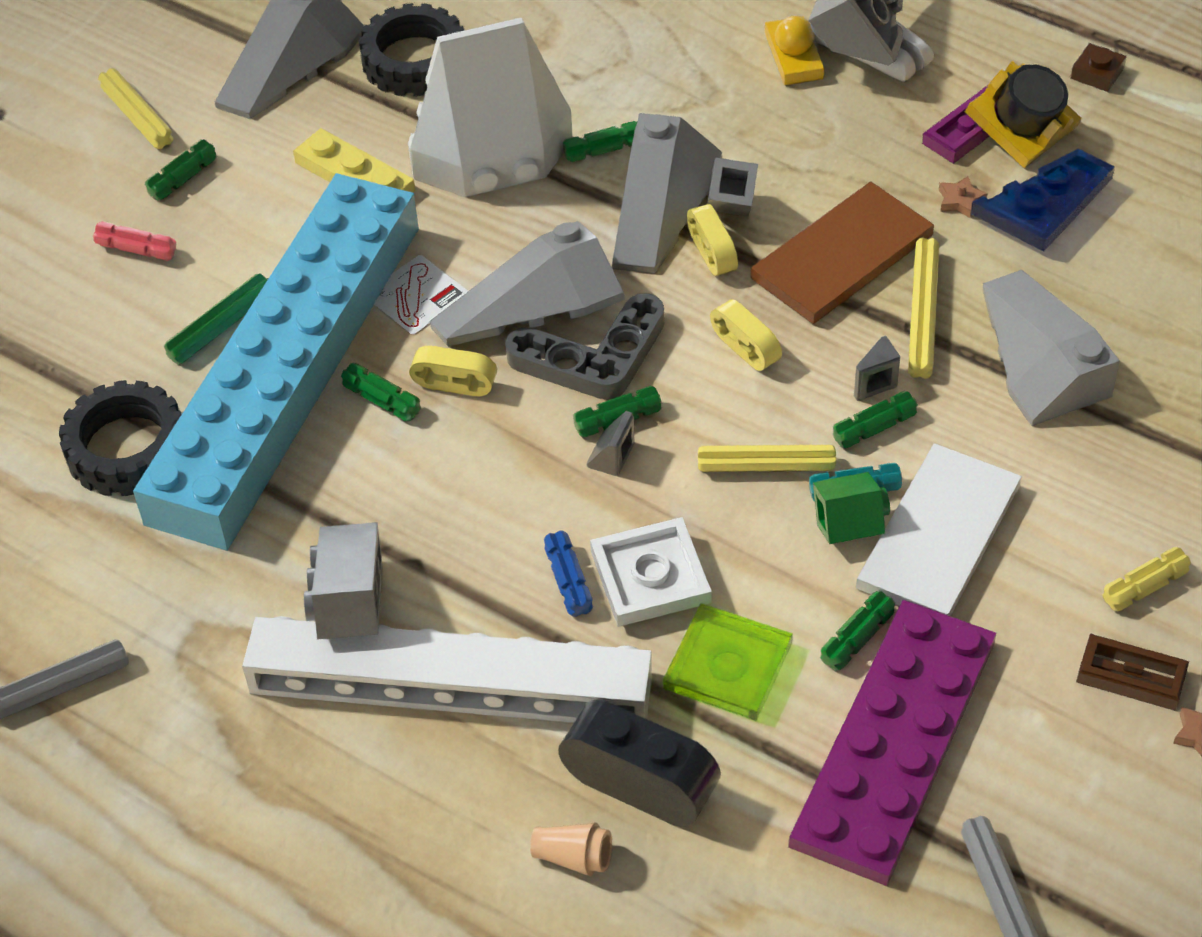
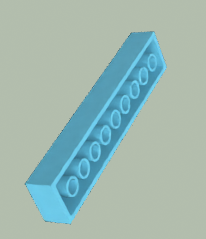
(277, 363)

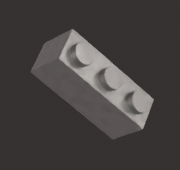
(345, 581)

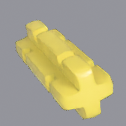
(1146, 579)

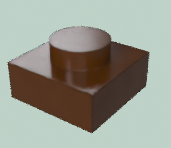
(1098, 67)

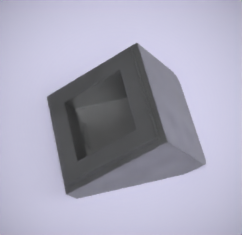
(877, 370)
(613, 446)

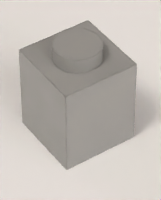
(732, 186)

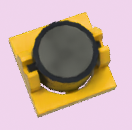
(1029, 103)

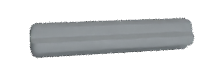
(62, 677)
(997, 878)

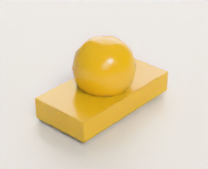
(794, 50)

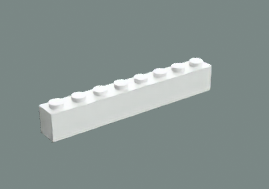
(445, 671)

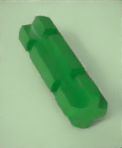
(599, 142)
(180, 170)
(381, 392)
(874, 419)
(588, 420)
(857, 630)

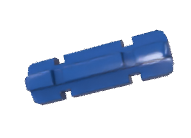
(568, 573)

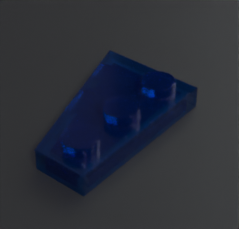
(1047, 202)

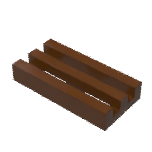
(1131, 678)

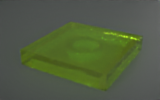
(728, 661)

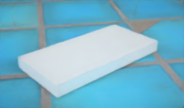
(939, 530)

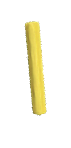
(923, 308)

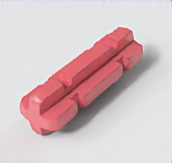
(134, 241)

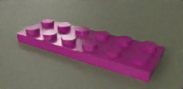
(892, 743)

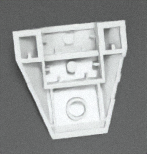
(488, 112)

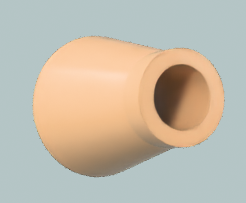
(576, 847)

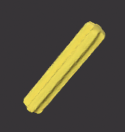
(135, 108)
(766, 458)

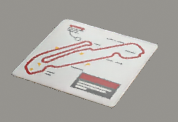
(418, 294)

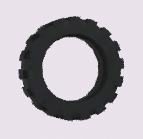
(398, 25)
(104, 407)

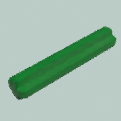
(214, 320)

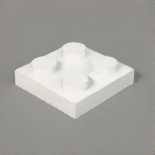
(650, 571)

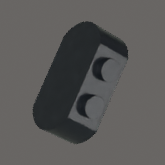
(640, 762)

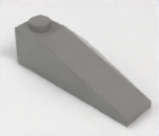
(859, 28)
(285, 47)
(664, 179)
(546, 278)
(1047, 350)

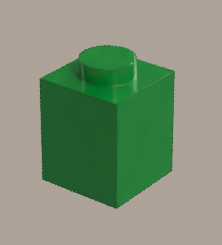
(850, 507)

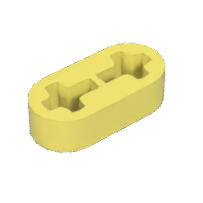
(712, 239)
(746, 335)
(453, 370)

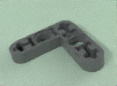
(603, 360)

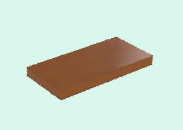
(841, 252)

